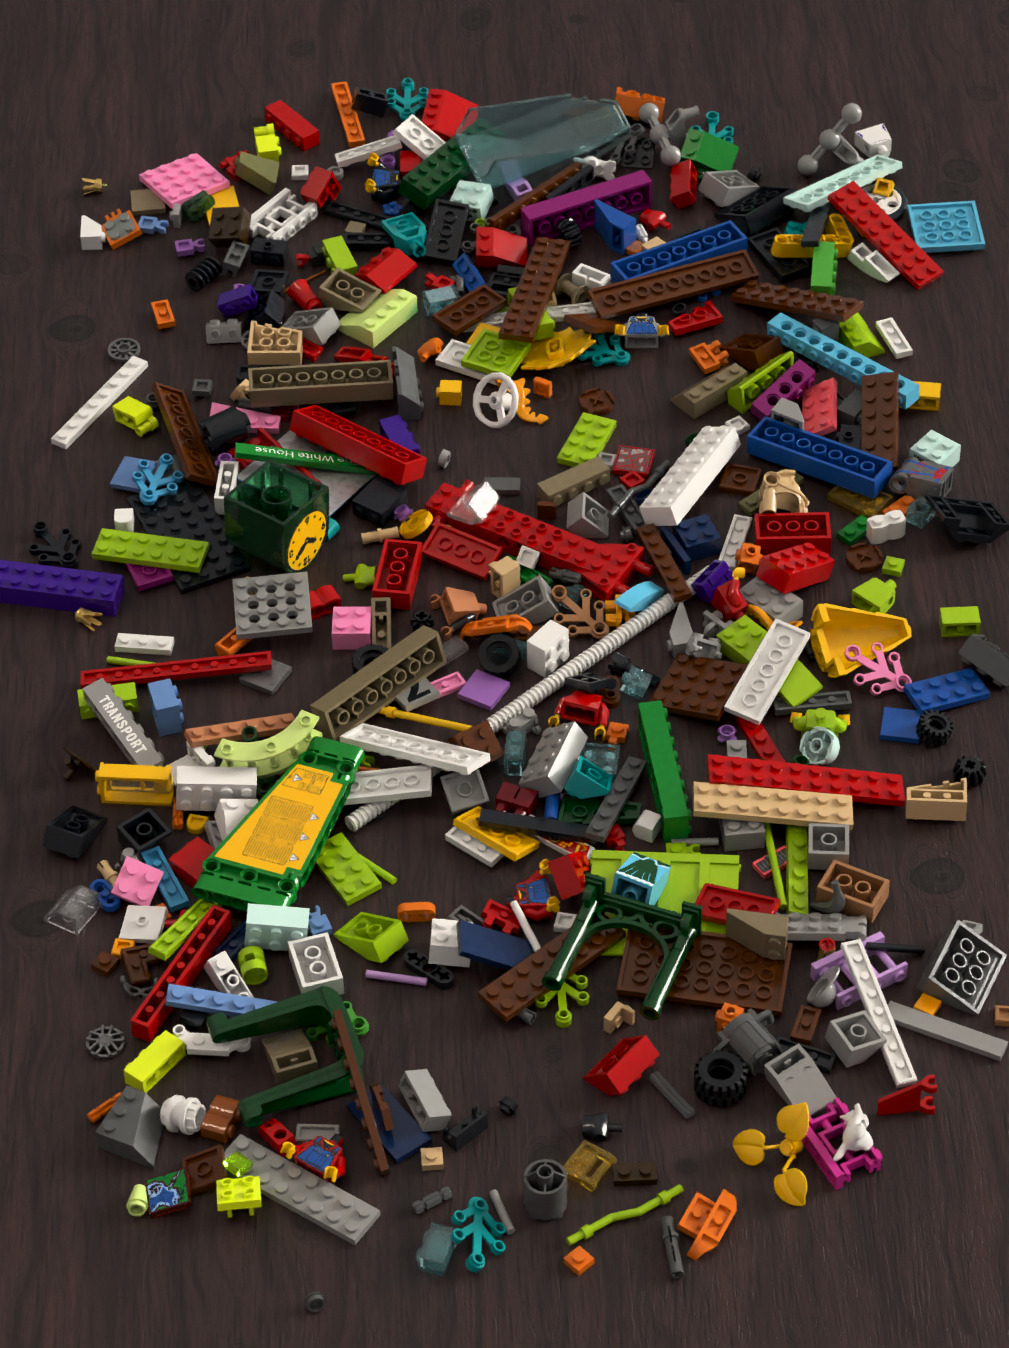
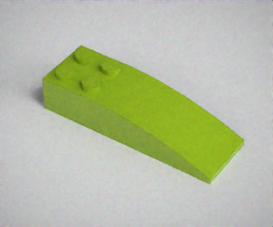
(740, 644)

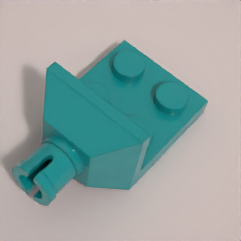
(408, 233)

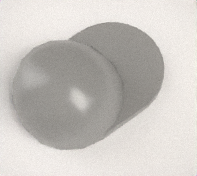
(824, 990)

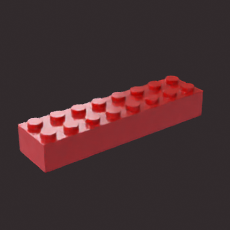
(358, 444)

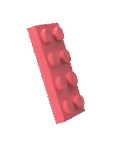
(820, 407)

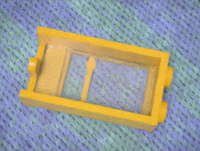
(135, 784)

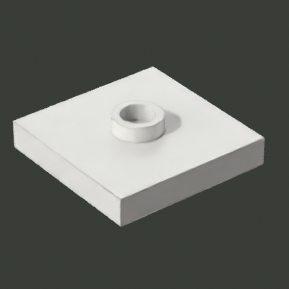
(143, 923)

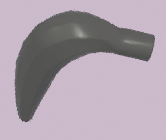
(833, 906)

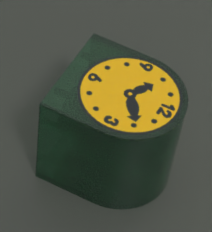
(278, 517)

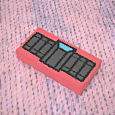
(763, 867)

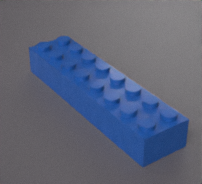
(685, 250)
(819, 457)

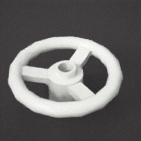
(498, 400)

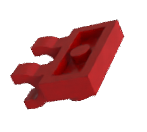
(501, 916)

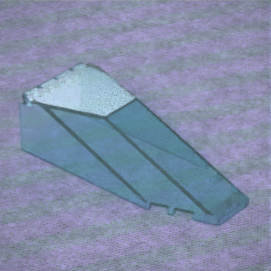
(536, 133)

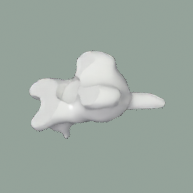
(601, 168)
(855, 1134)

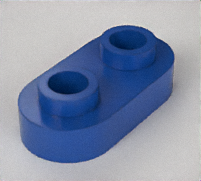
(106, 900)

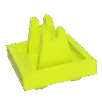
(238, 1194)

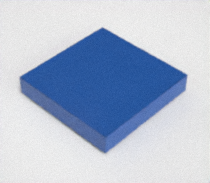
(900, 725)

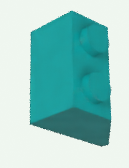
(588, 780)

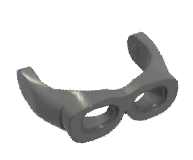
(127, 988)

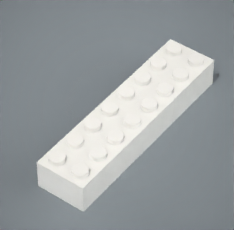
(690, 476)

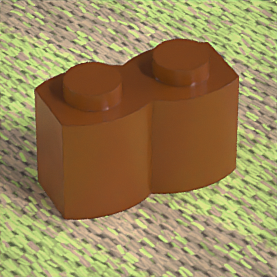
(221, 1119)

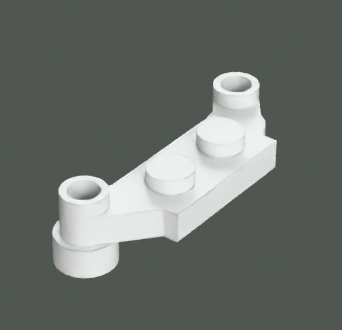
(203, 1045)

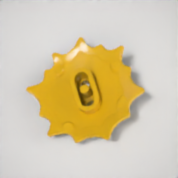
(557, 350)

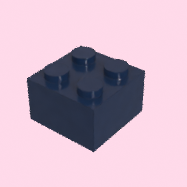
(698, 537)

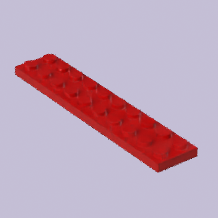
(862, 785)

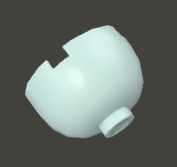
(820, 746)

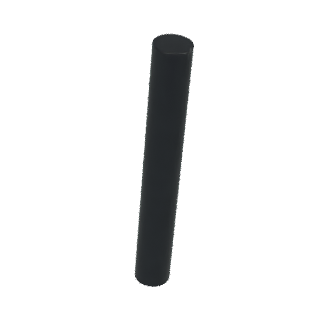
(895, 948)

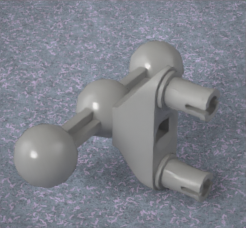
(672, 131)
(833, 140)

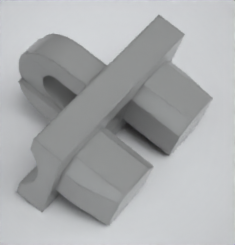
(711, 621)

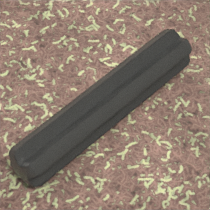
(672, 1095)

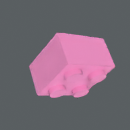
(351, 627)

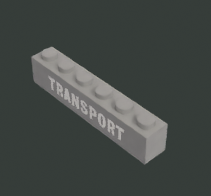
(121, 724)

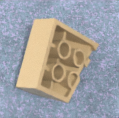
(274, 345)

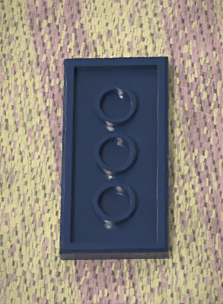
(491, 946)
(406, 1135)

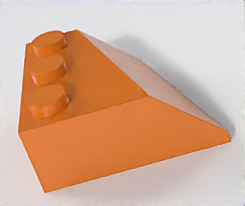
(631, 102)

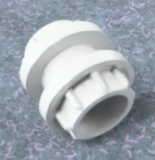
(182, 1114)

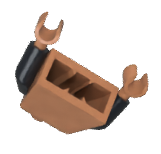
(458, 607)

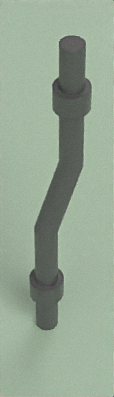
(620, 504)

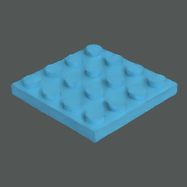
(946, 226)

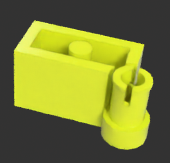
(267, 143)
(135, 415)

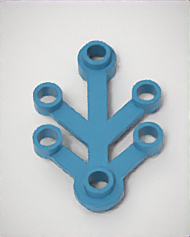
(149, 495)

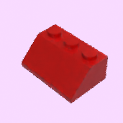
(386, 269)
(622, 1065)

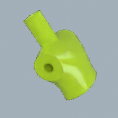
(363, 576)

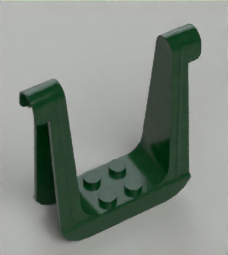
(302, 1010)

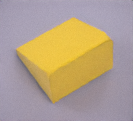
(883, 187)

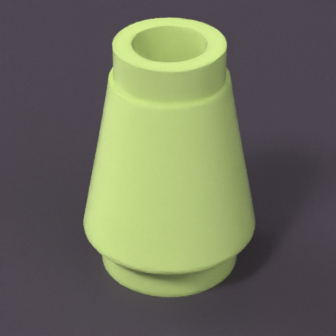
(137, 1202)

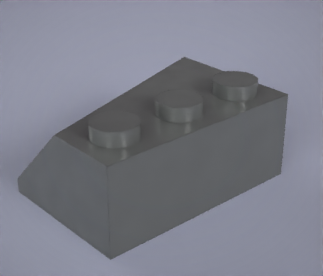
(406, 386)
(986, 658)
(132, 1128)

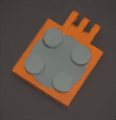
(120, 228)

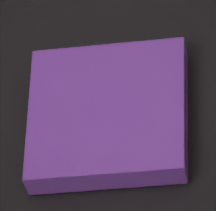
(483, 690)

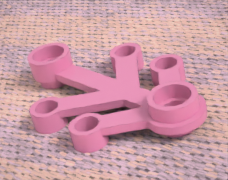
(880, 670)

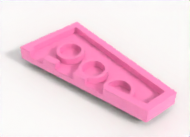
(267, 422)

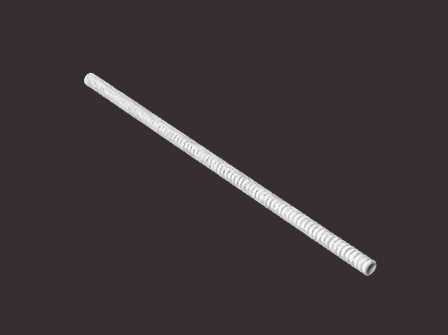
(549, 685)

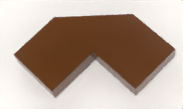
(383, 1108)

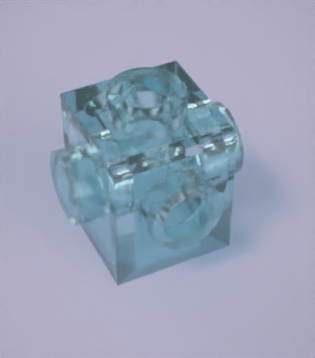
(635, 682)

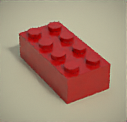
(786, 530)
(795, 568)
(398, 572)

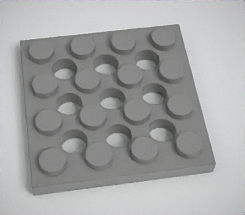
(281, 611)

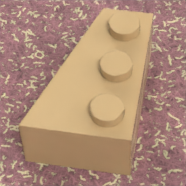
(937, 802)

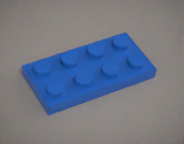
(946, 691)

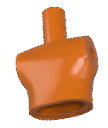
(430, 348)

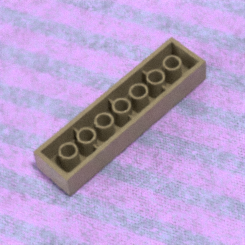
(320, 383)
(379, 683)

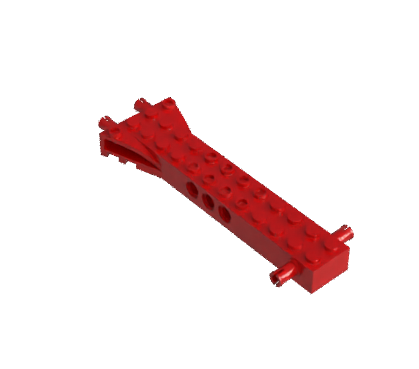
(603, 567)

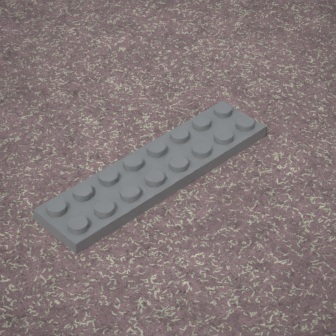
(306, 1192)

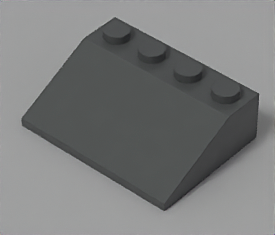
(962, 969)

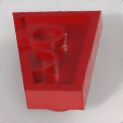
(698, 319)

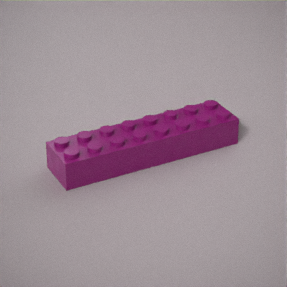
(626, 193)

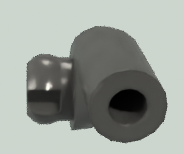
(459, 283)

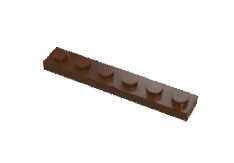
(663, 563)

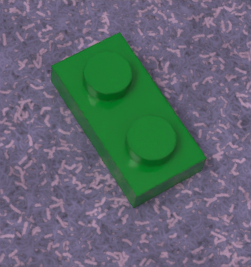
(853, 531)

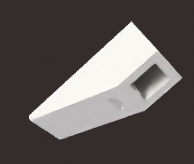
(225, 975)

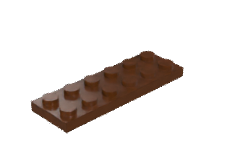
(881, 416)

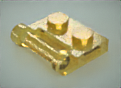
(582, 1162)

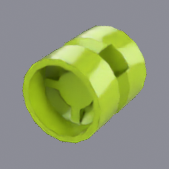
(252, 965)

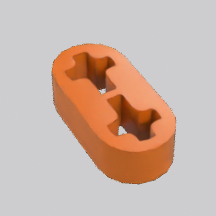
(416, 912)

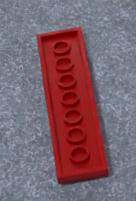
(885, 235)

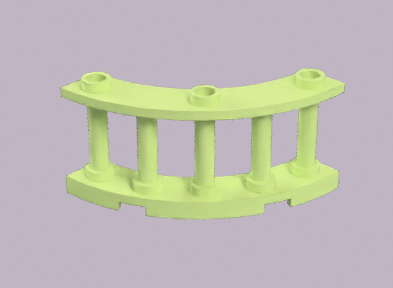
(271, 754)

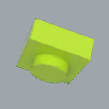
(893, 566)

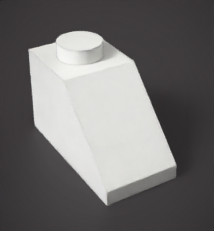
(91, 234)

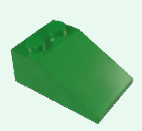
(708, 151)

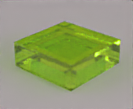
(237, 1164)

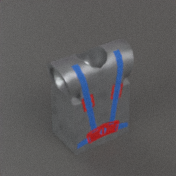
(922, 478)

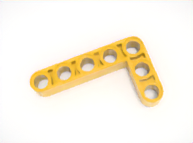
(836, 231)

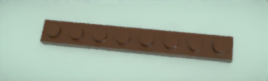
(513, 211)
(362, 1102)

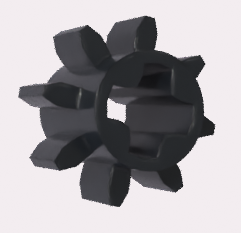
(421, 618)

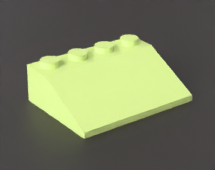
(380, 317)

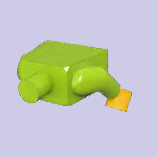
(821, 718)

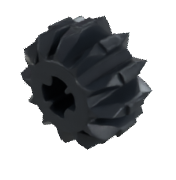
(569, 231)
(971, 769)

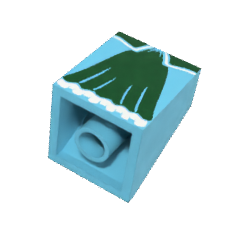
(641, 879)

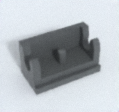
(234, 258)

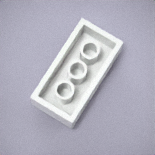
(202, 786)

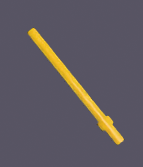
(392, 712)

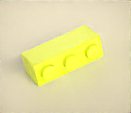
(154, 1062)

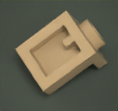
(617, 1015)

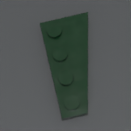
(584, 810)

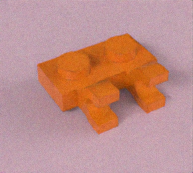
(709, 356)

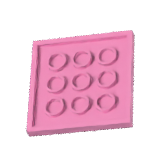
(183, 179)

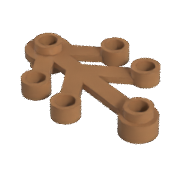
(581, 615)

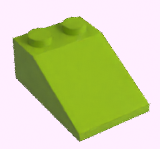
(373, 936)

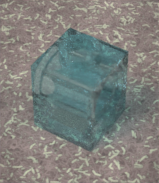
(919, 512)

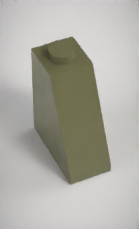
(257, 171)

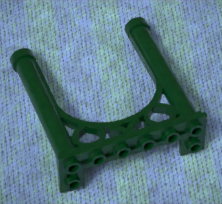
(638, 918)

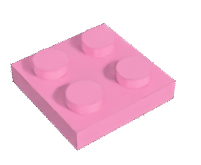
(137, 882)

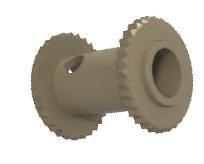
(577, 293)

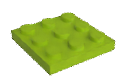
(494, 354)

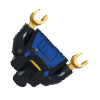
(384, 181)

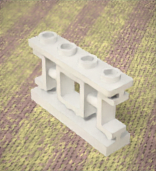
(277, 207)

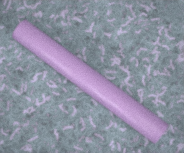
(396, 977)

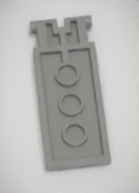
(820, 926)

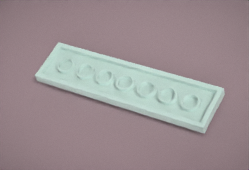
(861, 173)

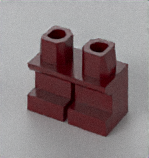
(516, 800)

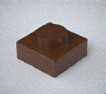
(105, 963)

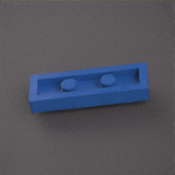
(468, 271)

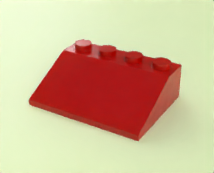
(445, 112)

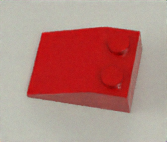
(499, 247)

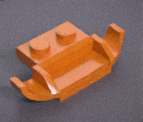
(497, 624)
(707, 1221)

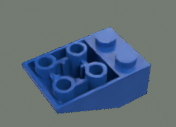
(614, 227)

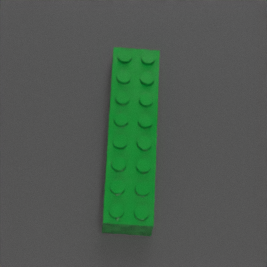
(664, 771)

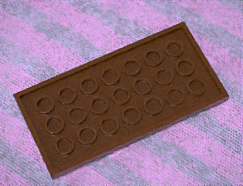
(712, 974)

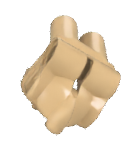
(777, 493)

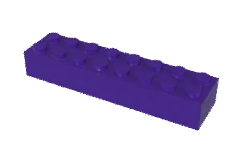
(60, 588)

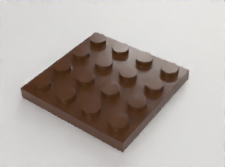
(698, 686)

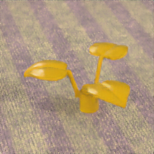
(750, 1148)

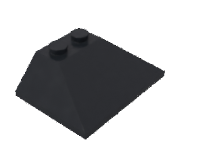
(969, 519)

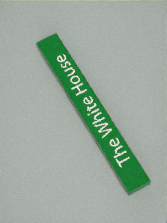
(298, 458)

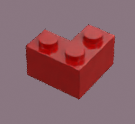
(320, 187)
(569, 874)

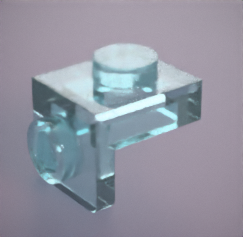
(573, 593)

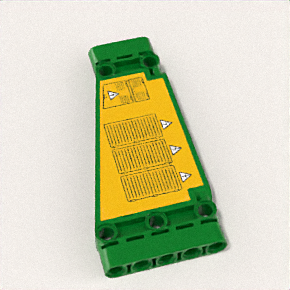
(284, 832)

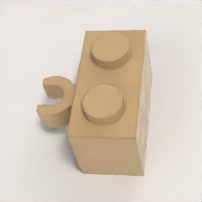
(504, 576)

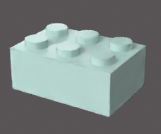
(275, 925)

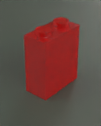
(189, 860)

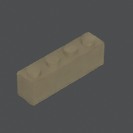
(574, 481)

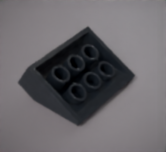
(758, 209)

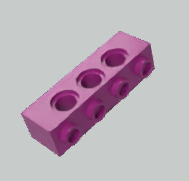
(797, 372)

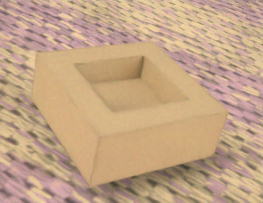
(432, 1158)

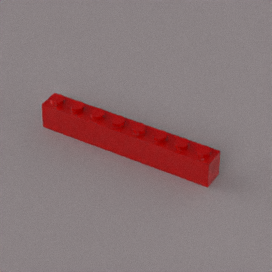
(181, 971)

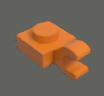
(617, 733)

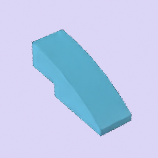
(640, 596)

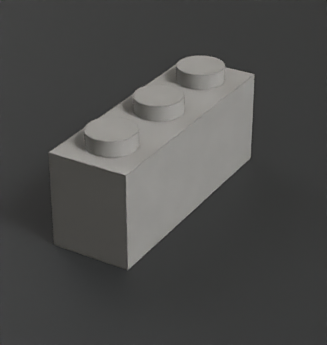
(424, 1100)

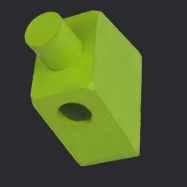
(874, 595)

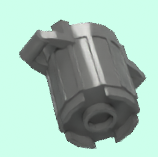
(750, 1040)

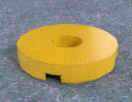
(418, 523)

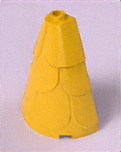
(841, 626)

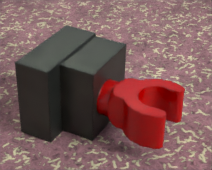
(314, 256)

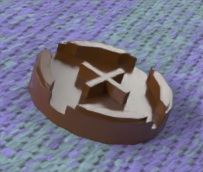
(596, 402)
(864, 558)

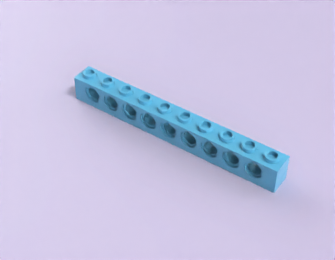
(835, 355)

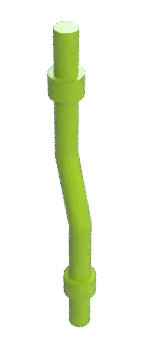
(661, 1199)

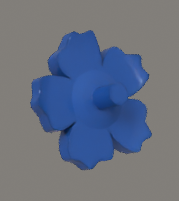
(392, 208)

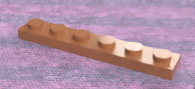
(233, 730)

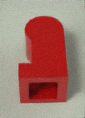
(276, 1134)

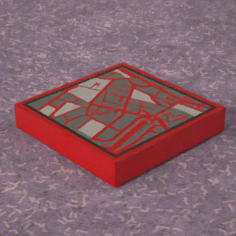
(634, 459)

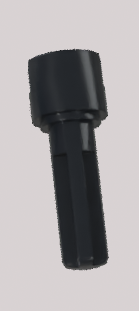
(623, 663)

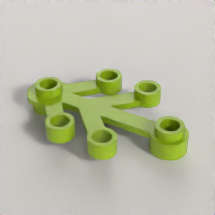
(566, 1021)

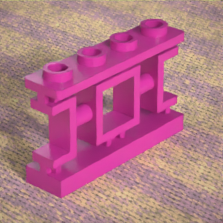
(823, 1152)

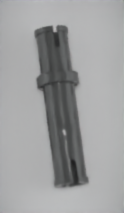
(668, 1226)

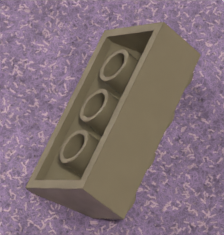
(709, 391)

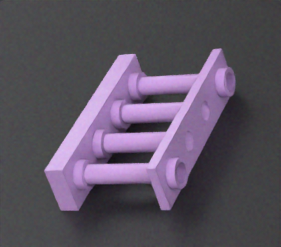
(846, 997)

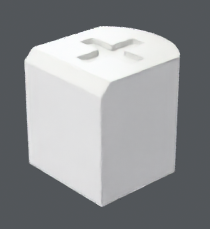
(124, 519)
(647, 826)

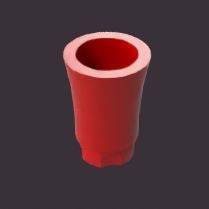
(303, 295)

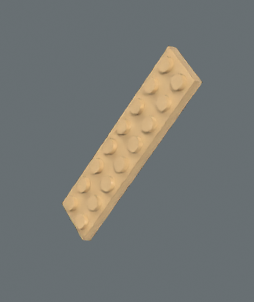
(770, 805)

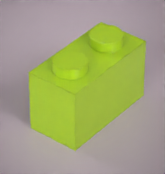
(959, 621)

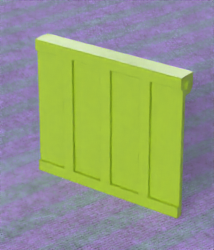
(684, 883)

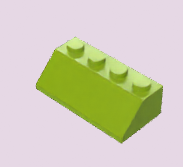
(858, 337)
(751, 387)

